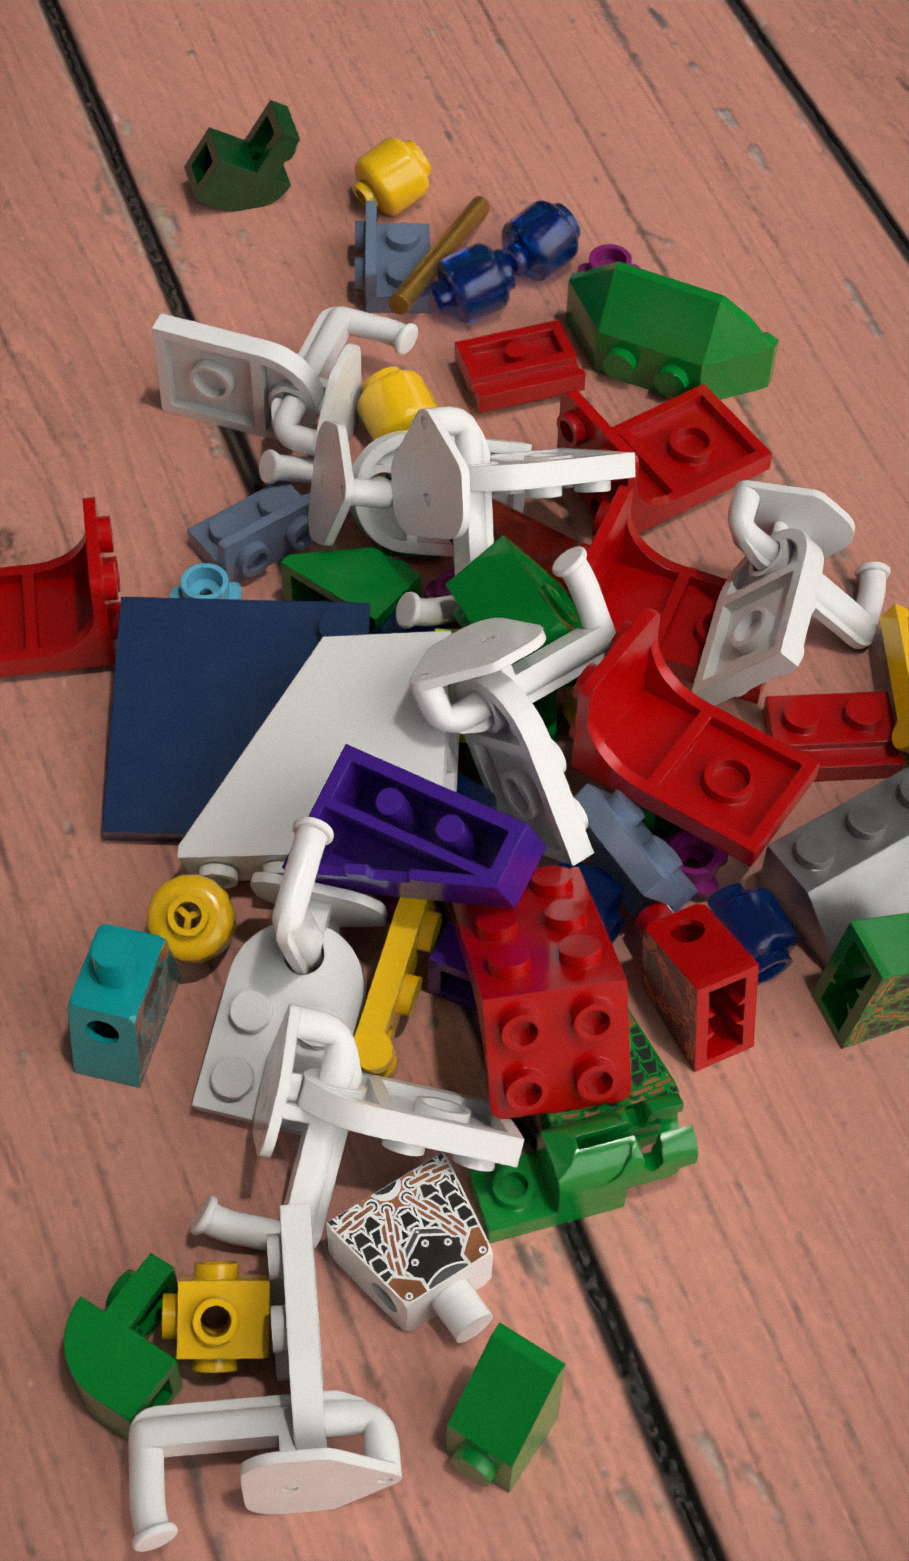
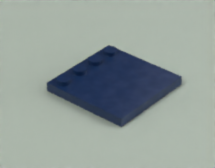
(194, 694)

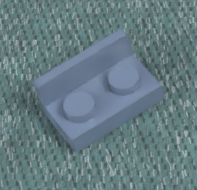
(390, 256)
(254, 531)

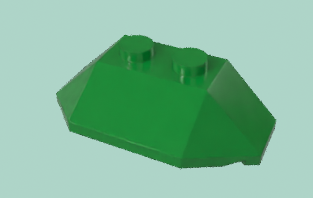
(666, 333)

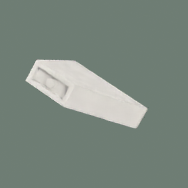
(344, 694)

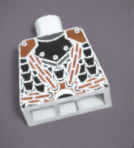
(418, 1251)

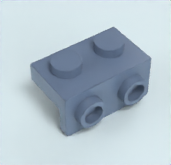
(631, 853)

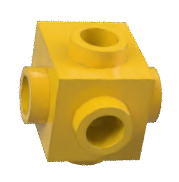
(239, 1337)

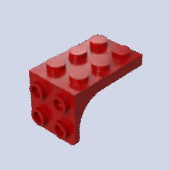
(681, 450)
(639, 577)
(61, 609)
(680, 753)
(547, 998)

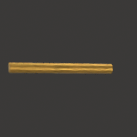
(447, 244)

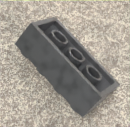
(843, 866)

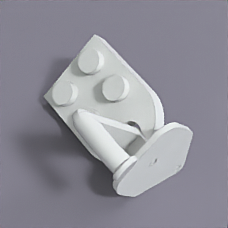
(264, 385)
(344, 486)
(449, 486)
(778, 587)
(498, 710)
(262, 985)
(345, 1099)
(305, 1471)

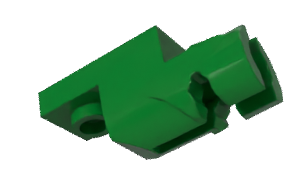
(583, 1168)

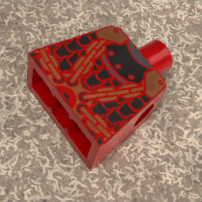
(699, 981)

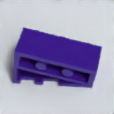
(419, 838)

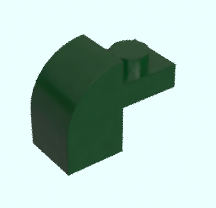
(246, 172)

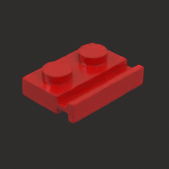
(519, 365)
(840, 730)

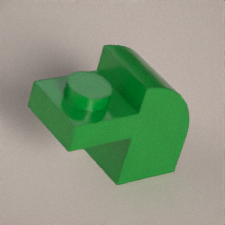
(110, 1350)

